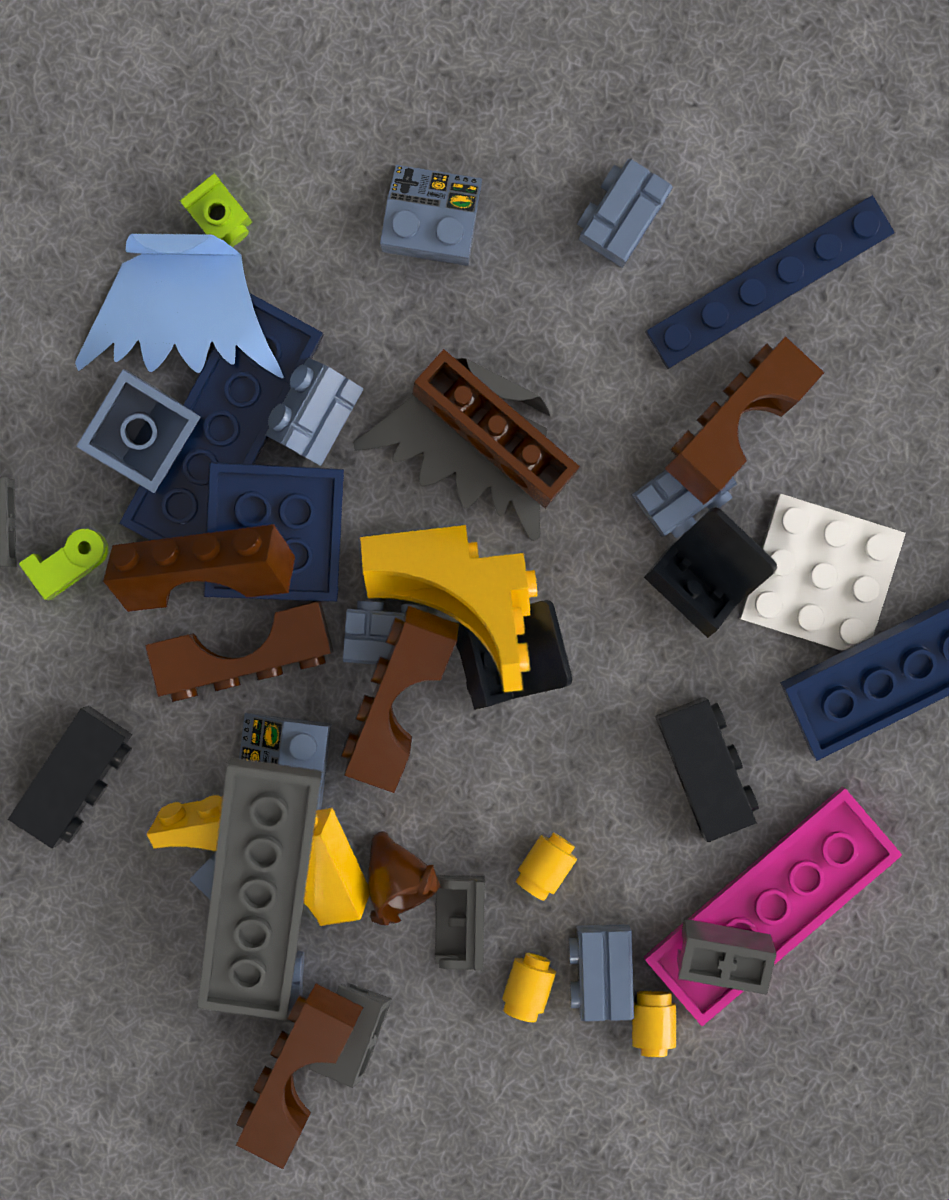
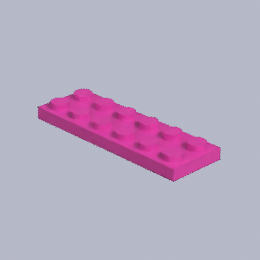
(786, 892)

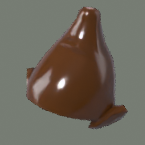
(397, 880)

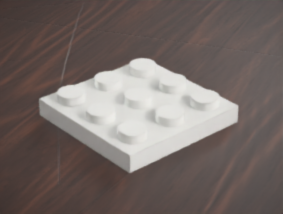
(827, 574)

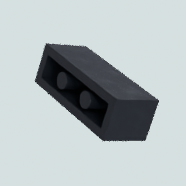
(708, 768)
(72, 778)

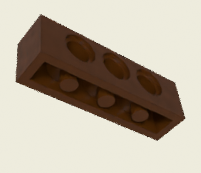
(494, 428)

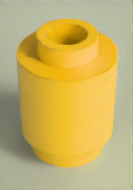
(546, 866)
(528, 987)
(654, 1023)

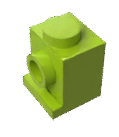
(205, 198)

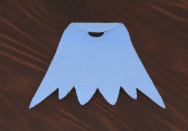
(180, 294)

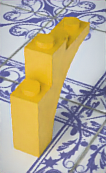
(447, 575)
(334, 883)

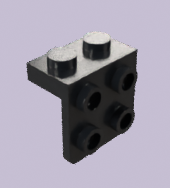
(710, 570)
(546, 657)

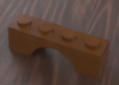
(714, 454)
(244, 559)
(418, 654)
(186, 663)
(318, 1036)

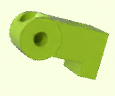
(79, 556)

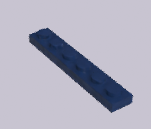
(770, 282)

